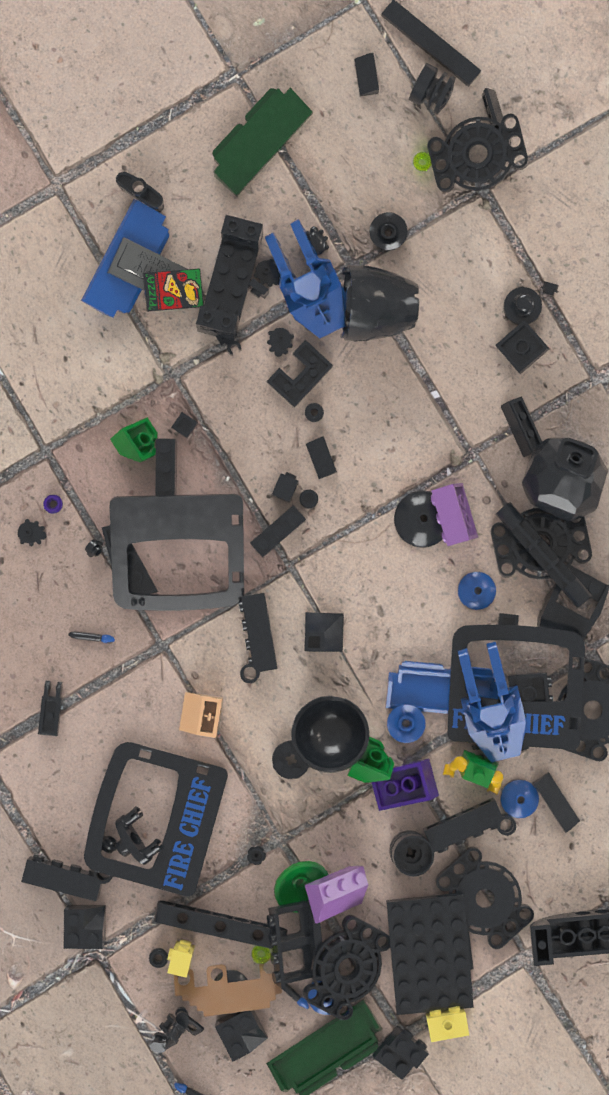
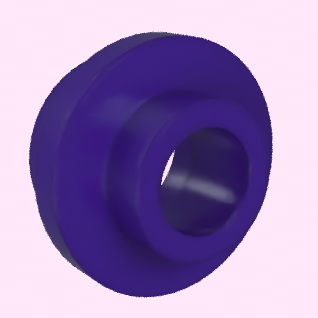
(48, 500)

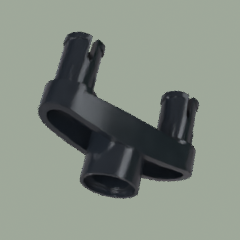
(148, 195)
(130, 840)

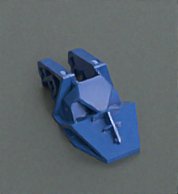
(316, 297)
(497, 727)

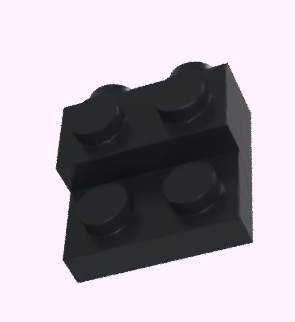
(532, 686)
(401, 1052)

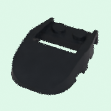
(560, 617)

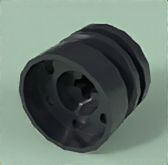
(432, 88)
(422, 851)

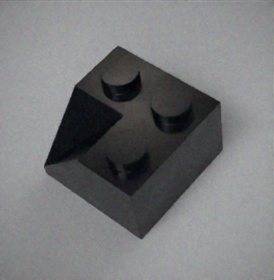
(84, 927)
(240, 1033)

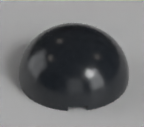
(330, 734)

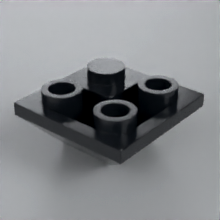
(324, 632)

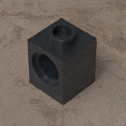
(285, 487)

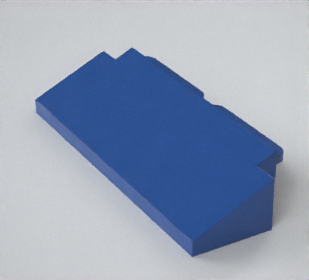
(110, 293)
(429, 686)

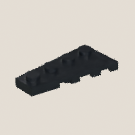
(138, 577)

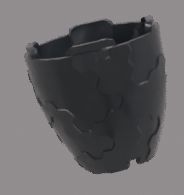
(378, 303)

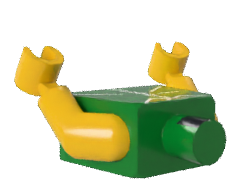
(476, 770)

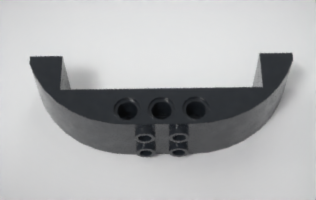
(570, 936)

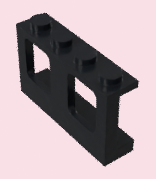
(307, 939)

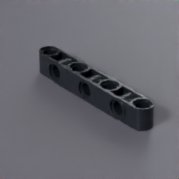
(204, 922)

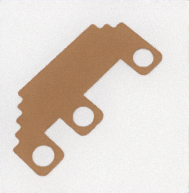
(227, 997)

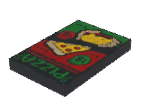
(173, 289)

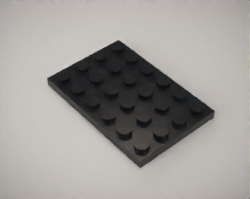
(429, 953)

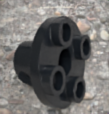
(522, 305)

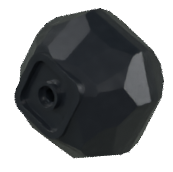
(565, 478)

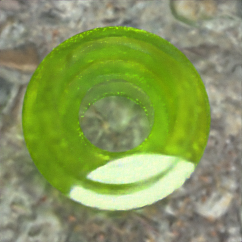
(419, 156)
(260, 960)

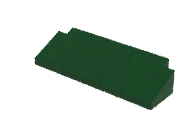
(252, 146)
(335, 1045)

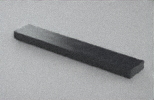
(431, 43)

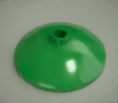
(292, 881)

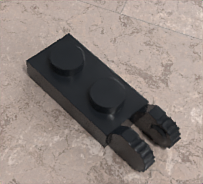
(50, 710)

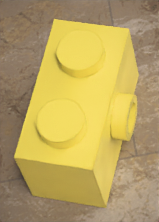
(180, 958)
(447, 1024)

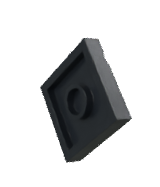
(522, 347)

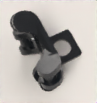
(170, 1037)

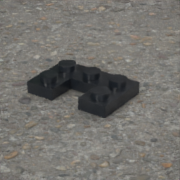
(315, 369)

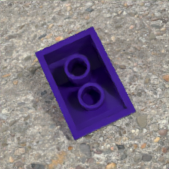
(408, 785)

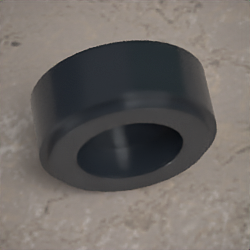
(308, 499)

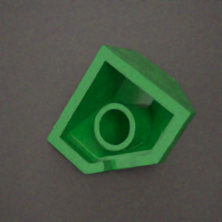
(136, 440)
(373, 765)

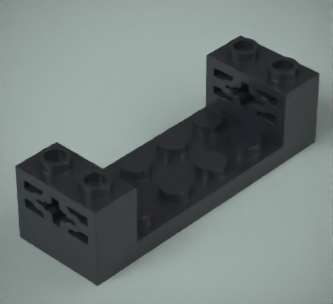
(230, 278)

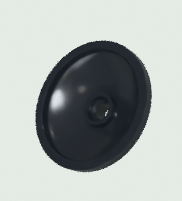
(408, 520)

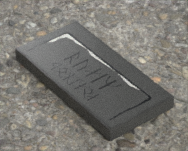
(134, 260)

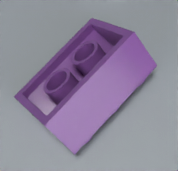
(454, 514)
(337, 892)

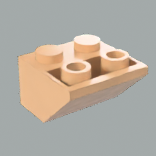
(201, 714)

